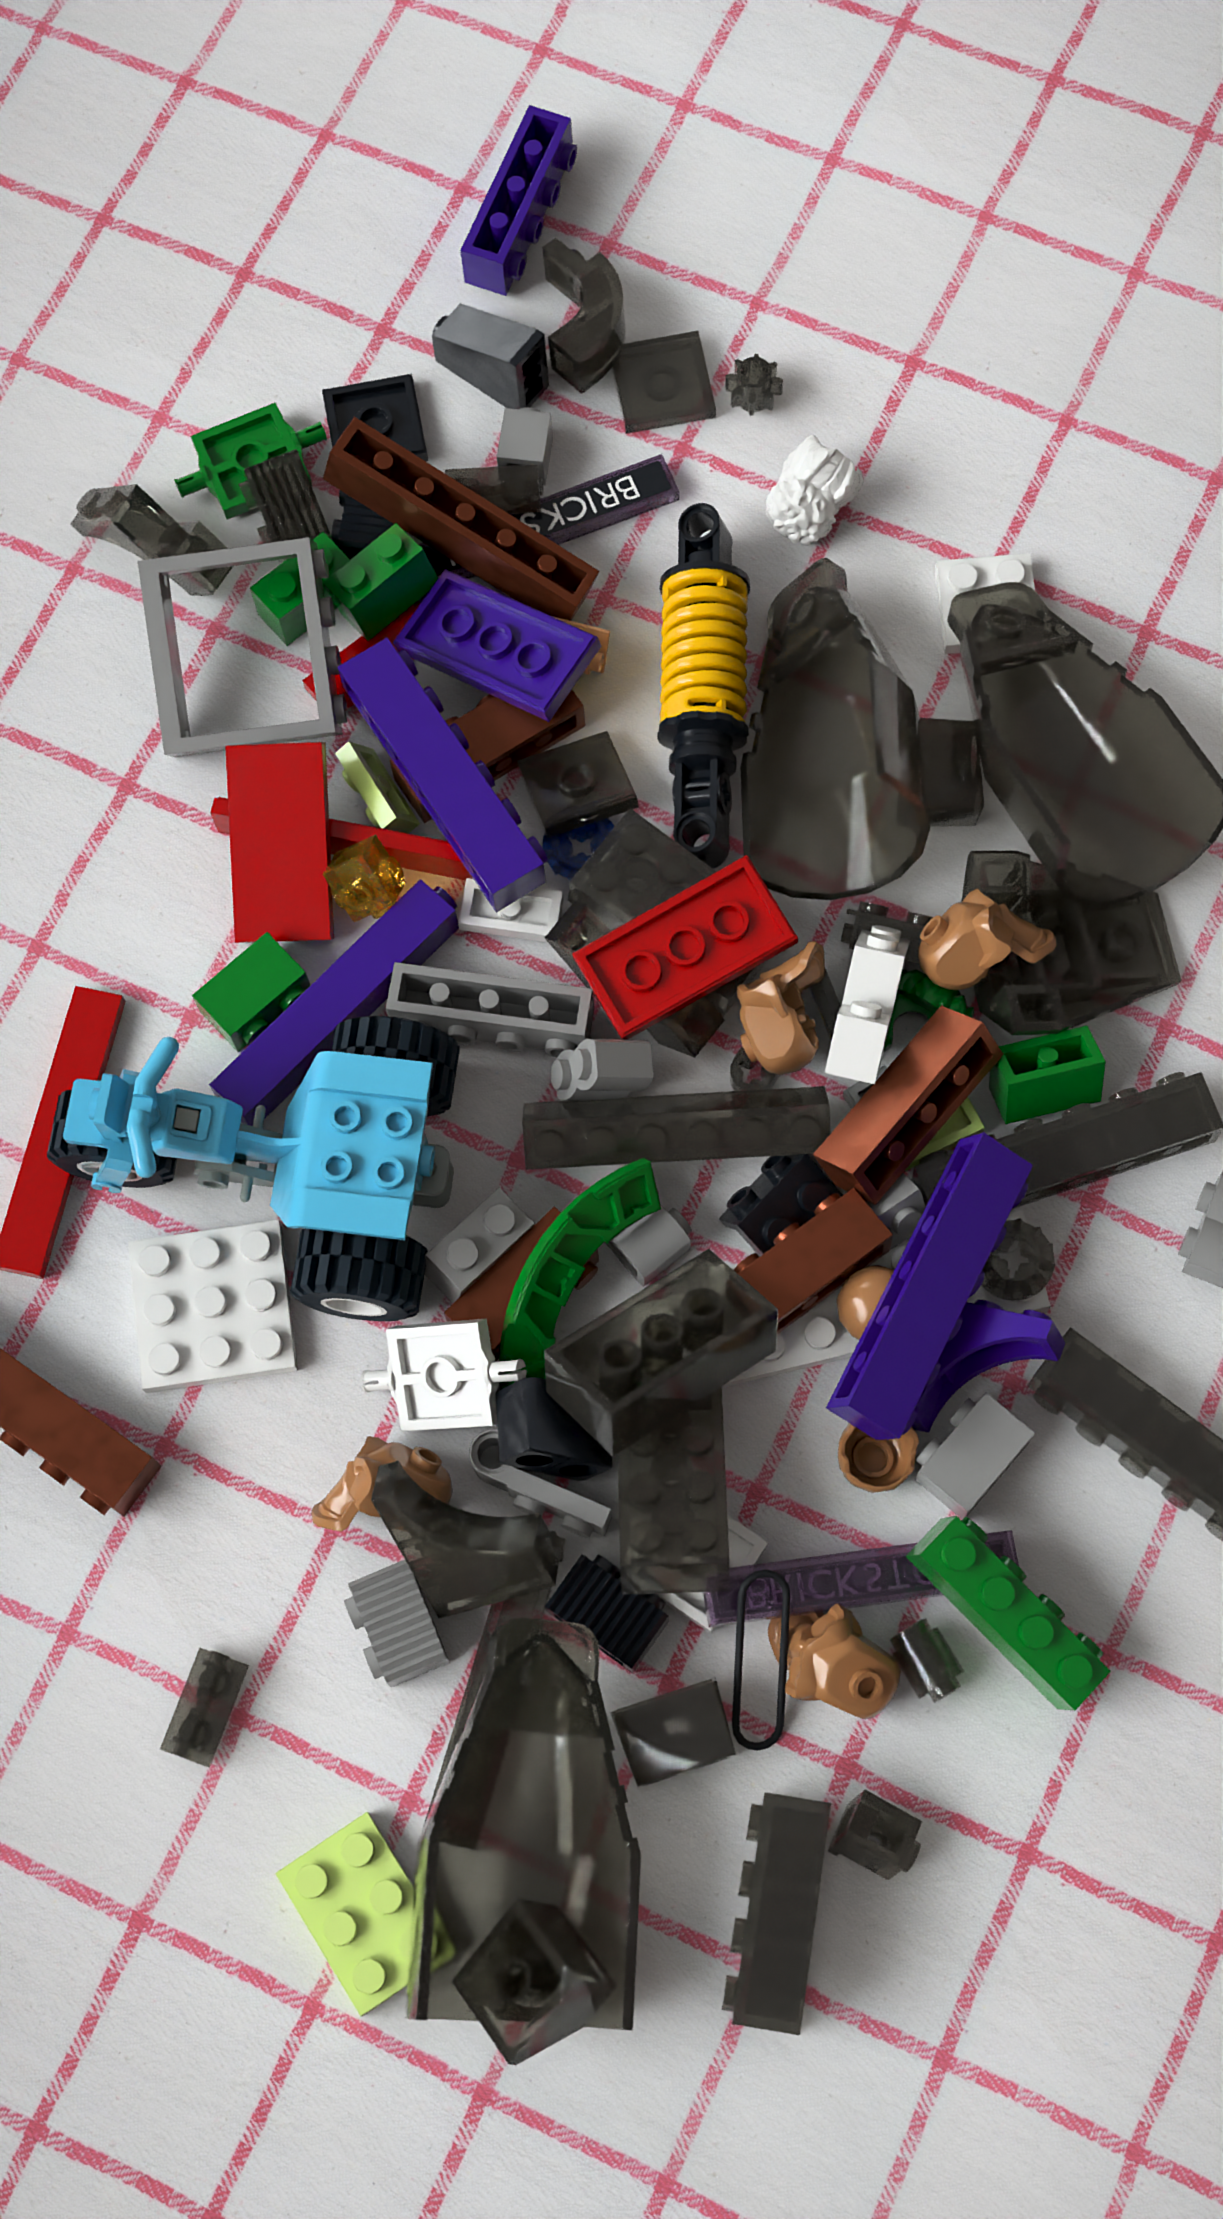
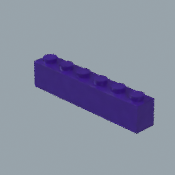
(443, 774)
(930, 1288)

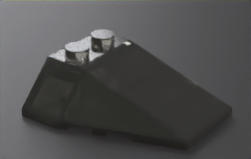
(1100, 958)

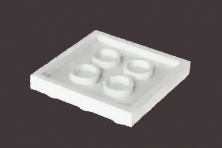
(212, 1306)

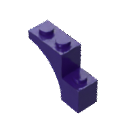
(984, 1341)

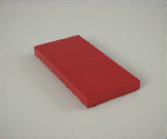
(279, 841)
(685, 948)

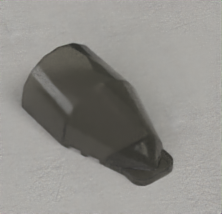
(836, 750)
(1080, 753)
(530, 1817)

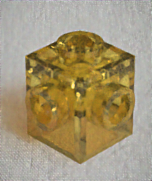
(365, 879)

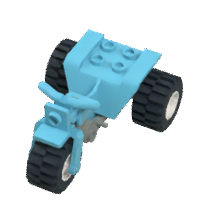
(342, 1168)

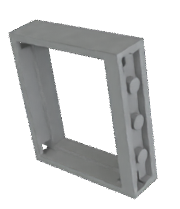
(166, 658)

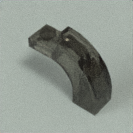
(595, 336)

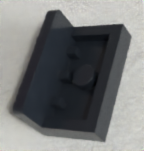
(778, 1198)

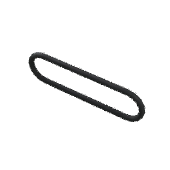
(739, 1659)

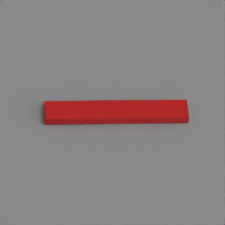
(410, 850)
(41, 1185)

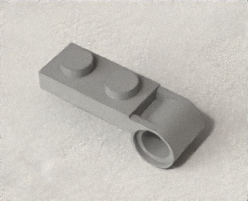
(537, 1495)

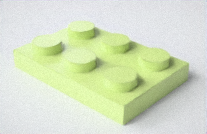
(356, 1910)

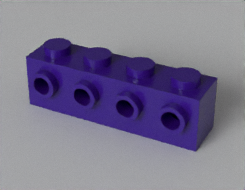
(518, 200)

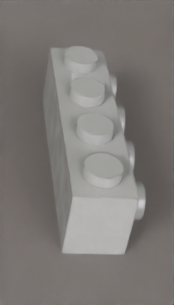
(492, 1008)

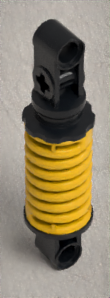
(703, 680)

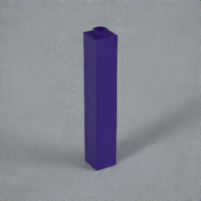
(346, 990)

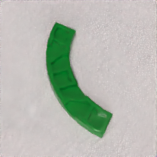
(560, 1257)

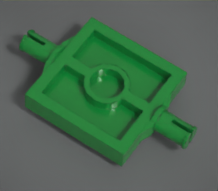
(240, 444)

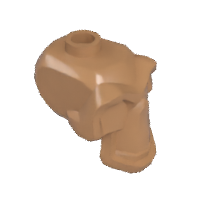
(974, 937)
(775, 1014)
(357, 1483)
(836, 1663)

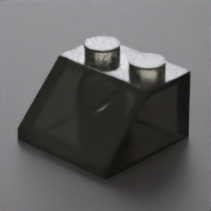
(533, 1980)

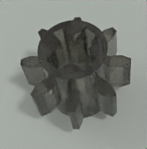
(754, 384)

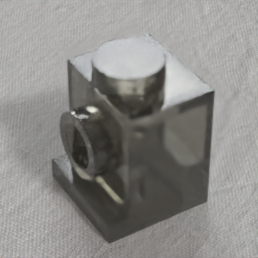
(889, 1824)

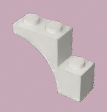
(867, 1004)

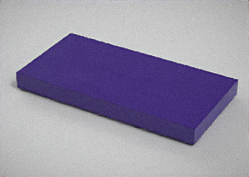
(497, 644)

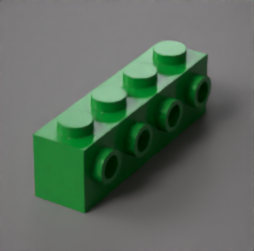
(1009, 1613)

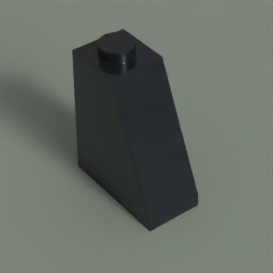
(493, 355)

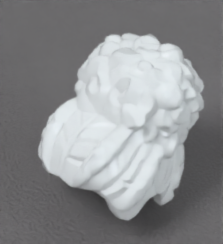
(811, 491)

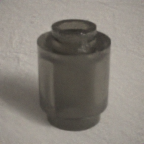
(927, 1661)

